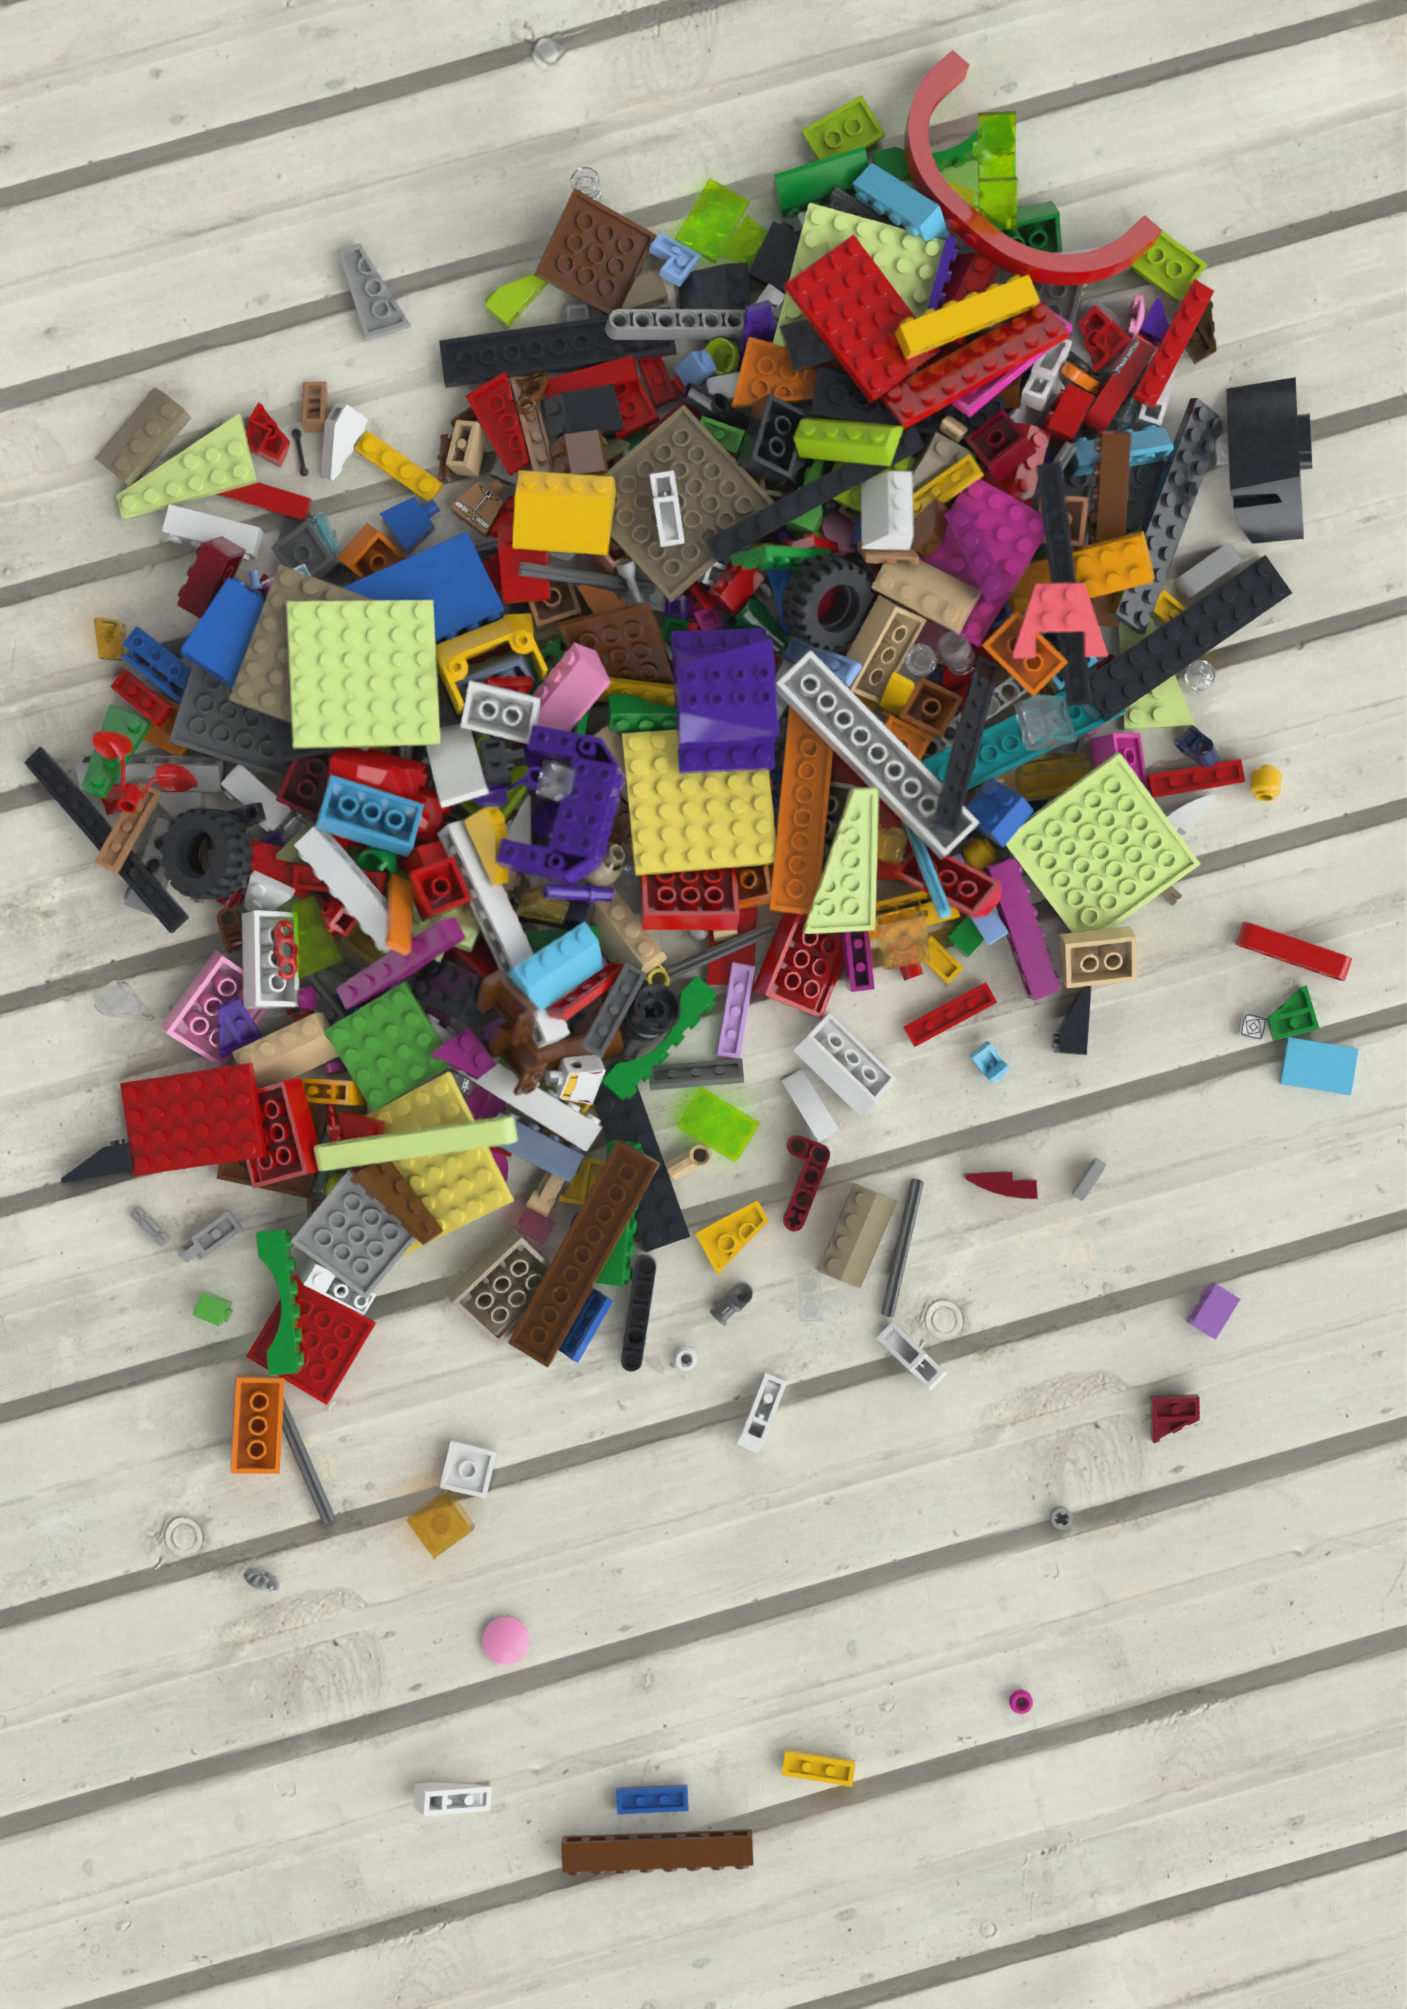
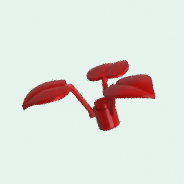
(126, 796)

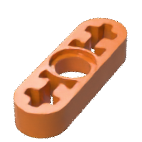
(1081, 378)

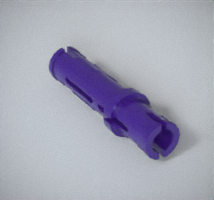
(575, 892)

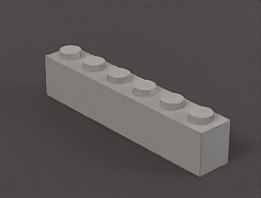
(141, 768)

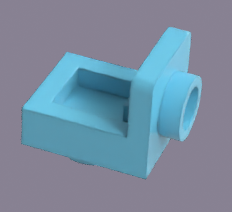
(989, 1062)

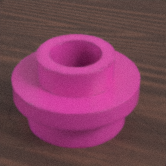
(1026, 1706)

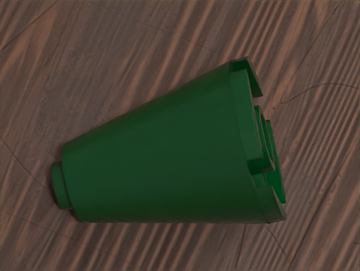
(756, 615)

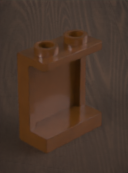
(510, 1002)
(523, 1059)

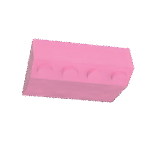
(196, 1013)

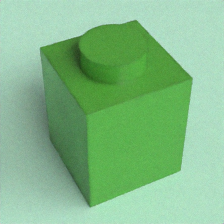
(213, 1309)

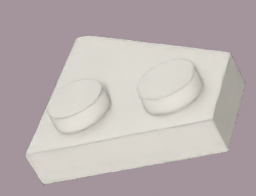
(266, 893)

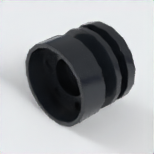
(661, 1012)

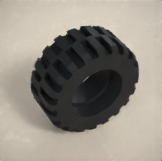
(807, 589)
(182, 848)

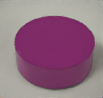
(307, 998)
(335, 1068)

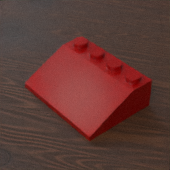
(690, 900)
(801, 966)
(287, 1134)

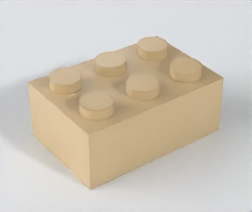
(1098, 957)

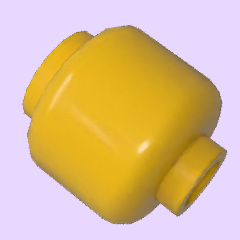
(1266, 783)
(979, 853)

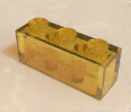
(1050, 775)

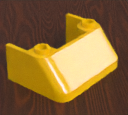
(454, 653)

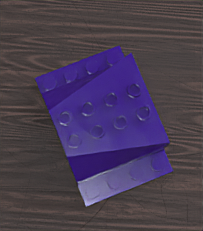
(724, 700)

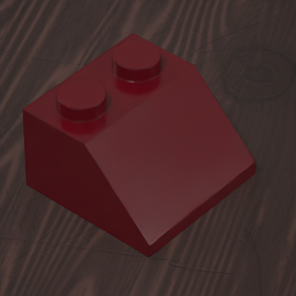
(1001, 445)

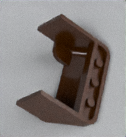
(572, 1046)

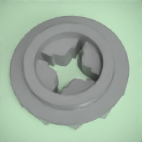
(261, 1579)

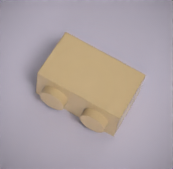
(466, 448)

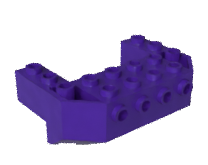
(583, 815)

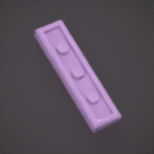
(735, 1010)

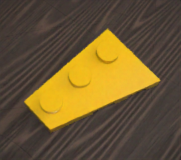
(730, 1234)

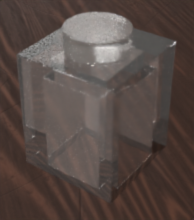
(556, 782)

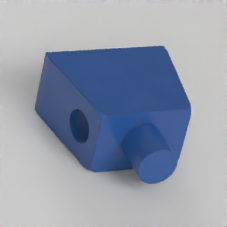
(411, 522)

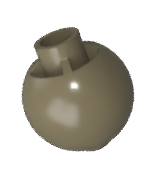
(610, 868)

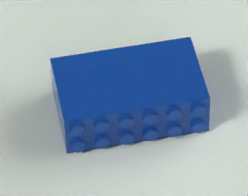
(447, 575)
(225, 632)

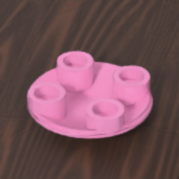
(1136, 310)
(838, 529)
(505, 1640)

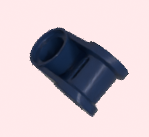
(1194, 745)

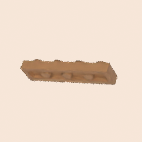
(126, 832)

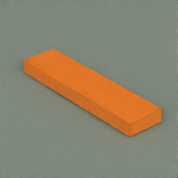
(399, 915)

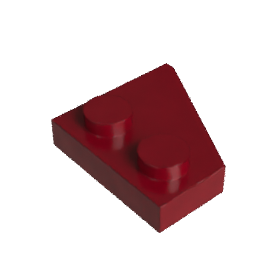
(1173, 1413)

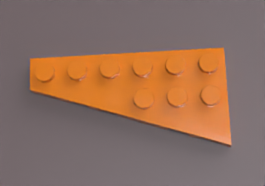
(768, 371)

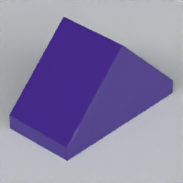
(1155, 323)

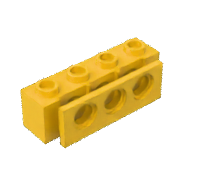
(927, 909)

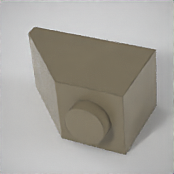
(647, 291)

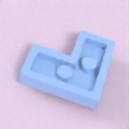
(678, 257)

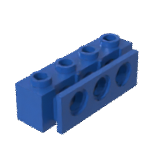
(160, 659)

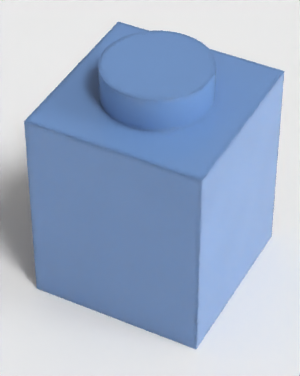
(696, 368)

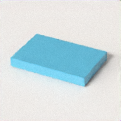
(1318, 1066)

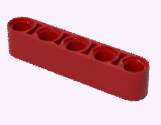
(1119, 386)
(1293, 951)

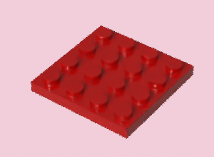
(329, 1341)

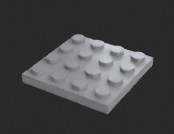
(353, 1237)

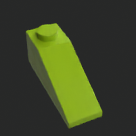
(513, 299)

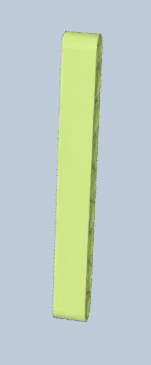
(415, 1143)

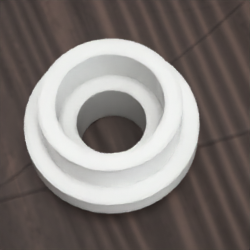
(685, 1366)

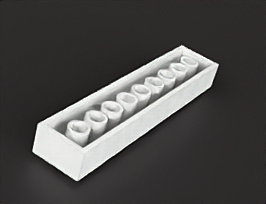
(869, 750)

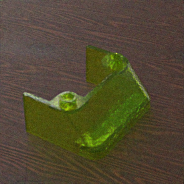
(997, 168)

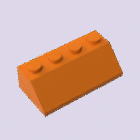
(257, 1424)

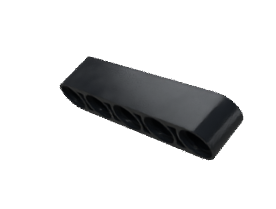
(633, 1323)

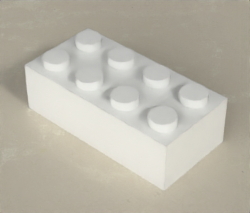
(261, 981)

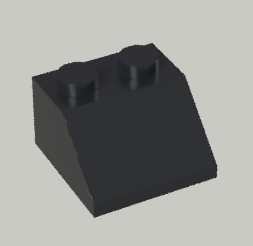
(805, 346)

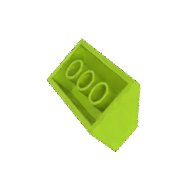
(847, 441)

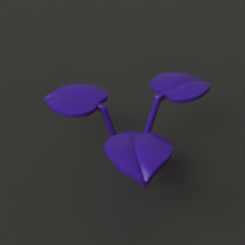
(541, 820)

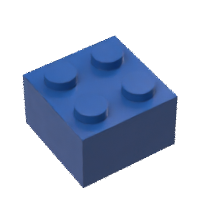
(998, 811)

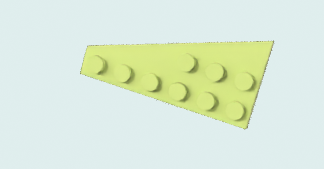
(205, 468)
(1162, 706)
(848, 882)

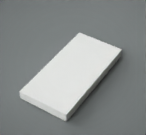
(456, 766)

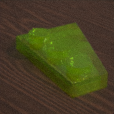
(744, 242)
(314, 942)

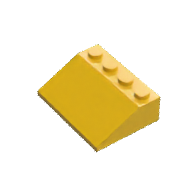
(563, 512)

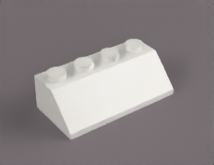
(845, 1064)

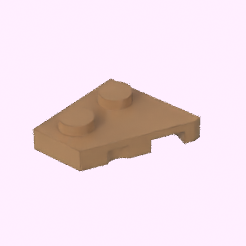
(887, 556)

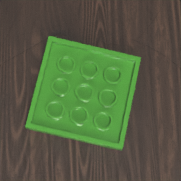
(388, 1046)

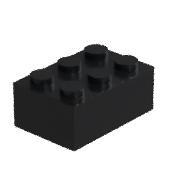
(769, 439)
(450, 990)

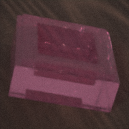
(931, 635)

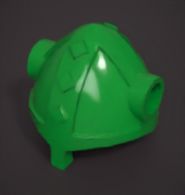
(378, 860)

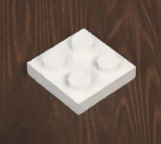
(468, 1469)

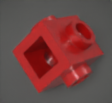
(337, 918)

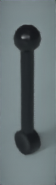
(296, 433)

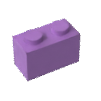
(1212, 1310)

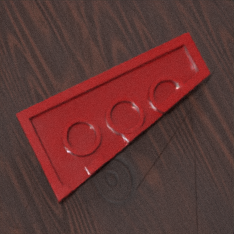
(266, 863)

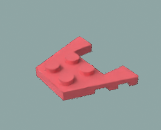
(1059, 610)

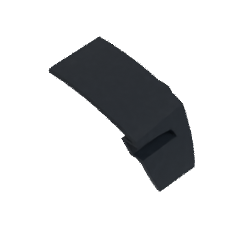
(1265, 459)

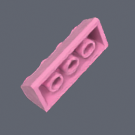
(571, 688)

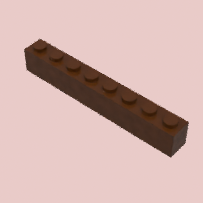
(1110, 503)
(657, 1851)

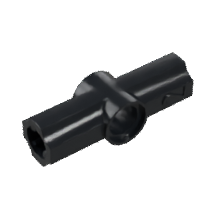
(713, 406)

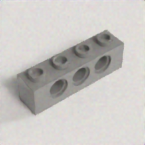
(150, 853)

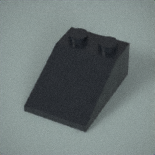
(717, 288)
(582, 411)

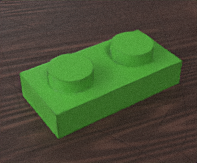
(728, 436)

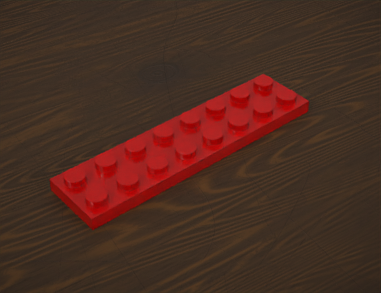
(974, 365)

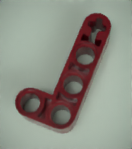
(801, 1185)

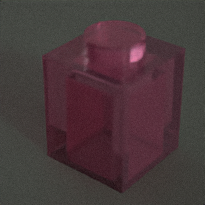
(535, 1226)

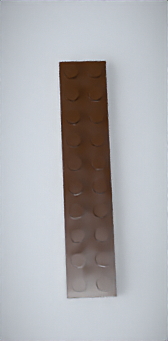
(584, 1253)

